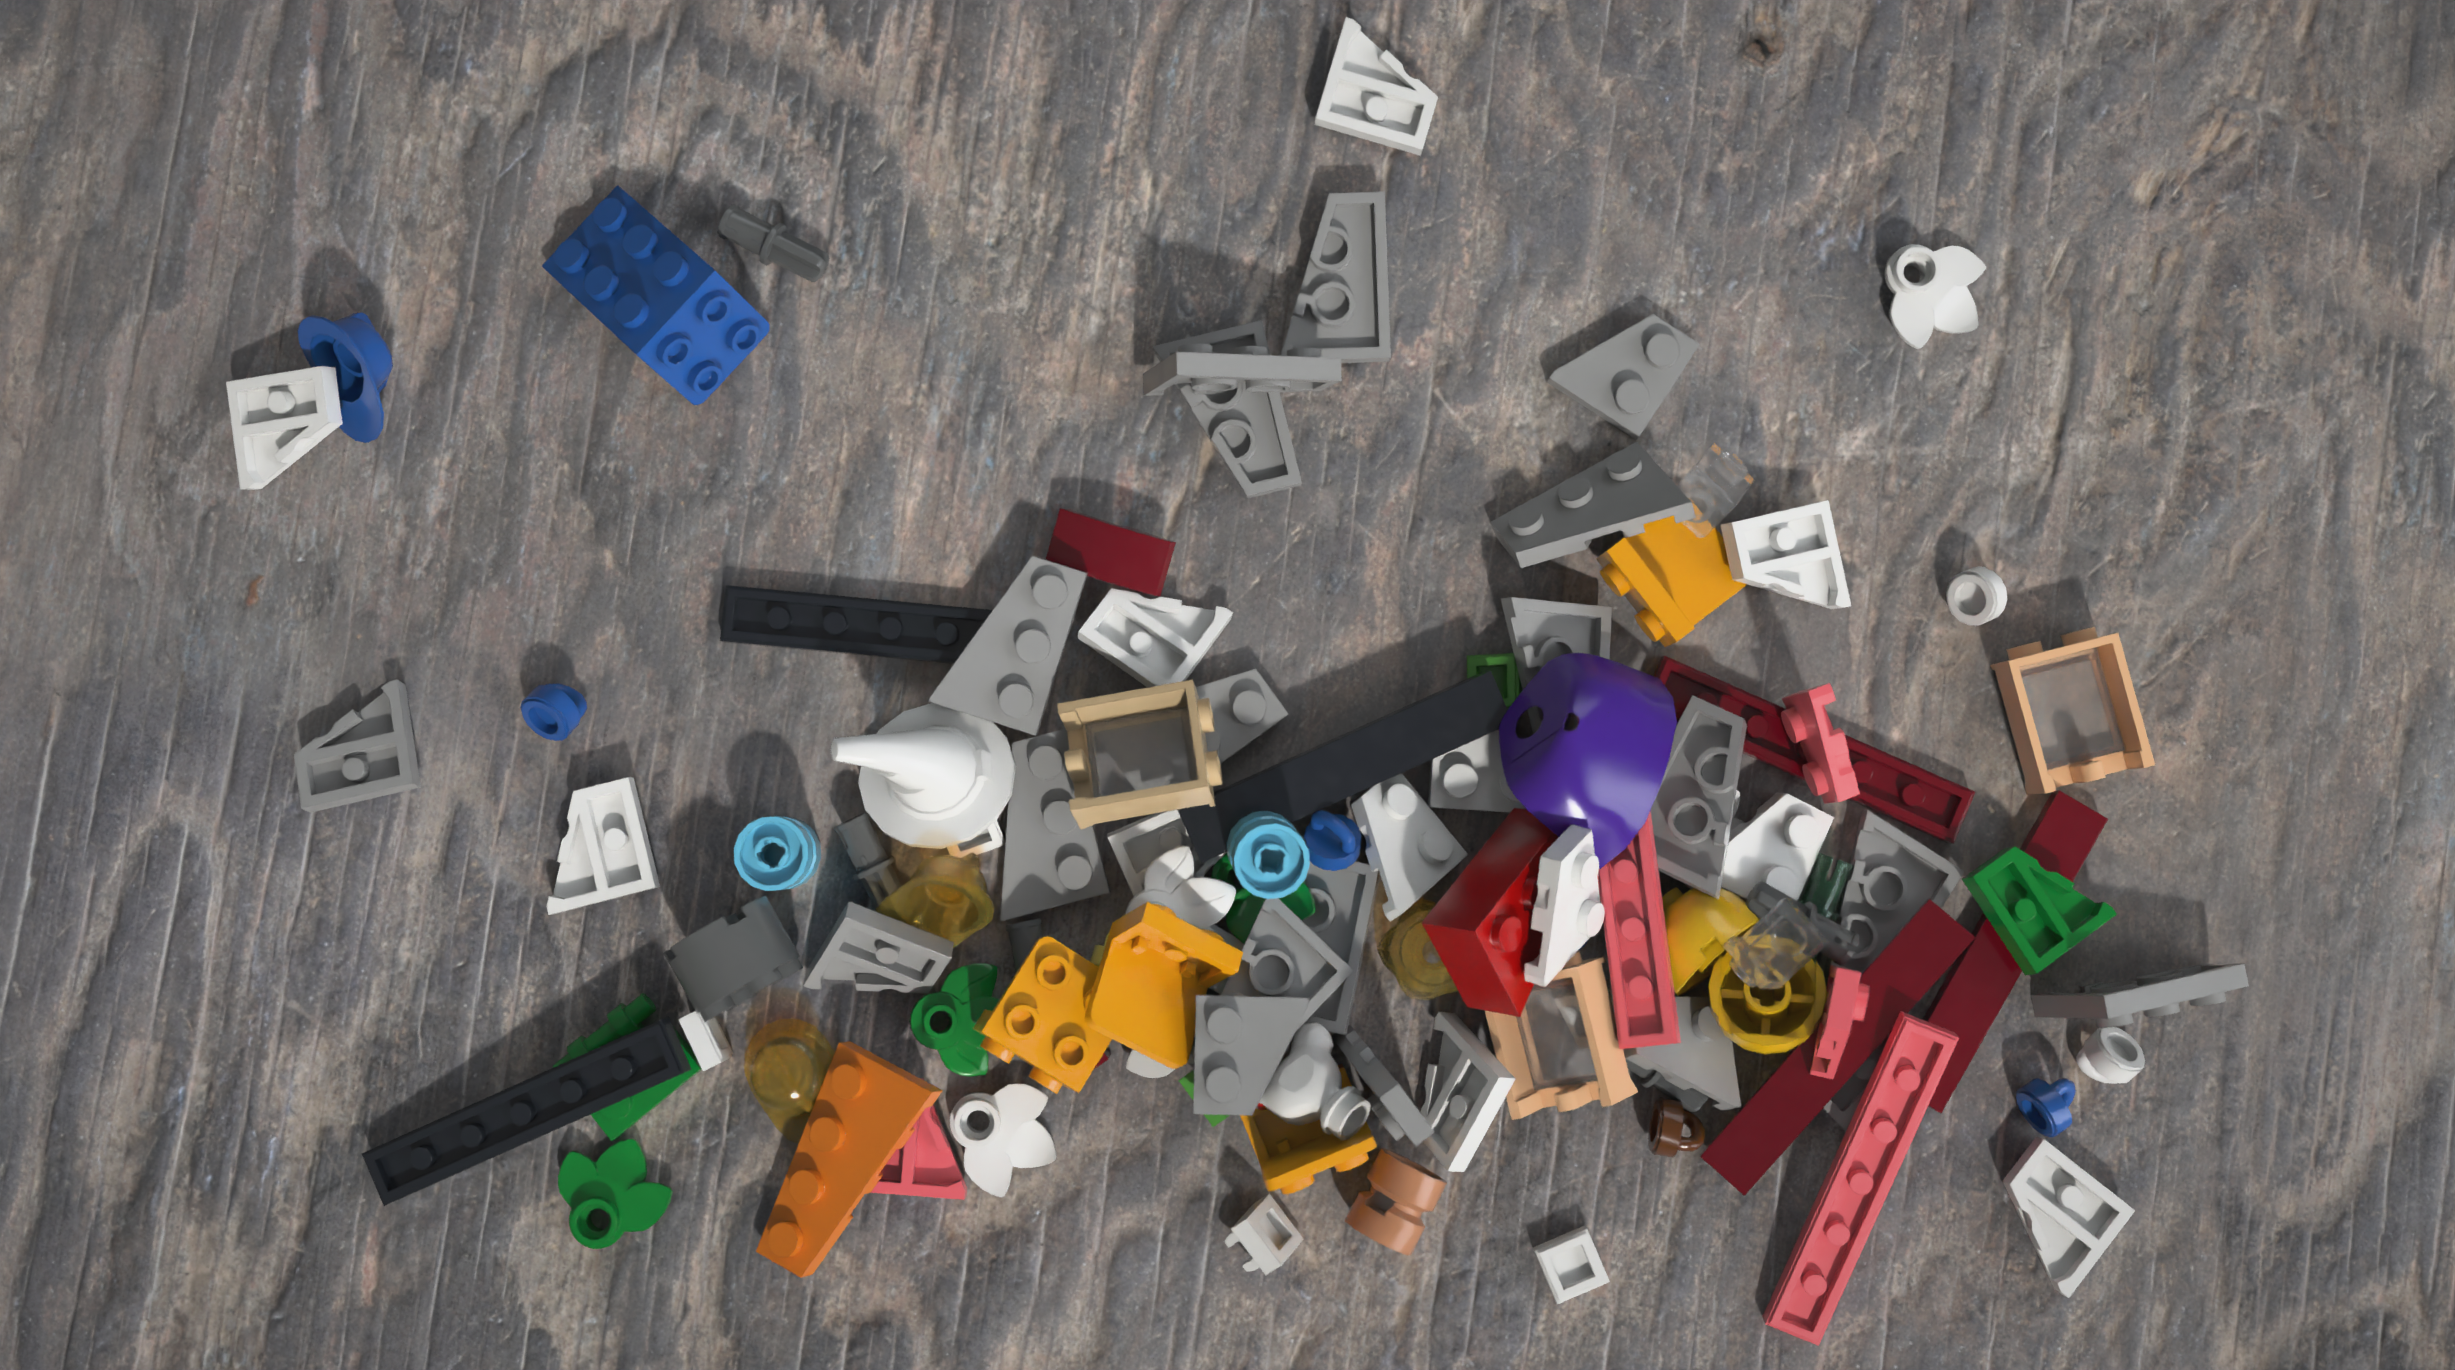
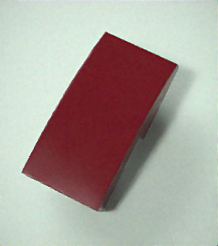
(1111, 552)

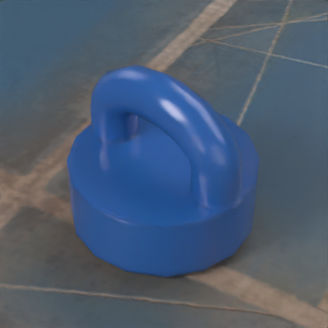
(553, 710)
(1332, 841)
(2047, 1105)

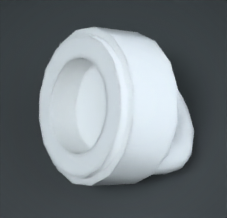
(1976, 596)
(2111, 1056)

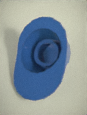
(360, 364)

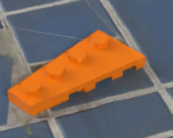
(851, 1134)

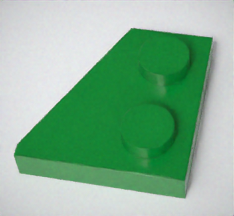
(2033, 908)

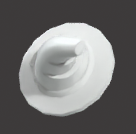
(932, 775)

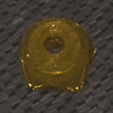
(1402, 955)

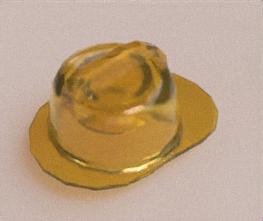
(943, 898)
(786, 1072)

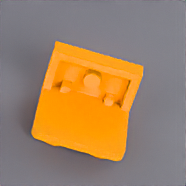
(1669, 577)
(1152, 981)
(1045, 1018)
(1295, 1153)

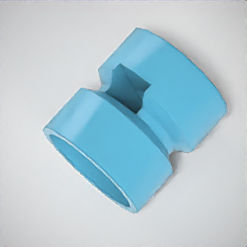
(777, 853)
(1268, 854)

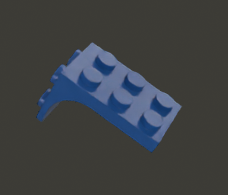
(657, 296)

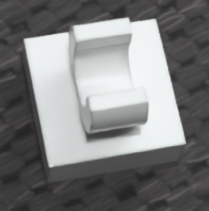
(1265, 1235)

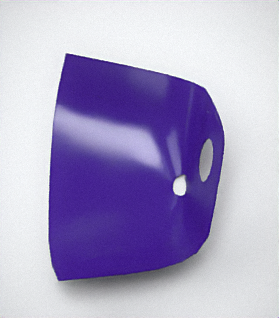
(1605, 768)

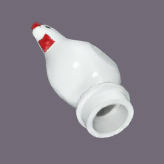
(1310, 1084)

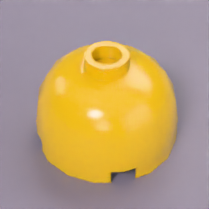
(1698, 929)
(1767, 1018)

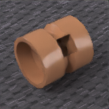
(1395, 1201)

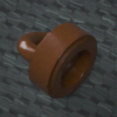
(1667, 1125)

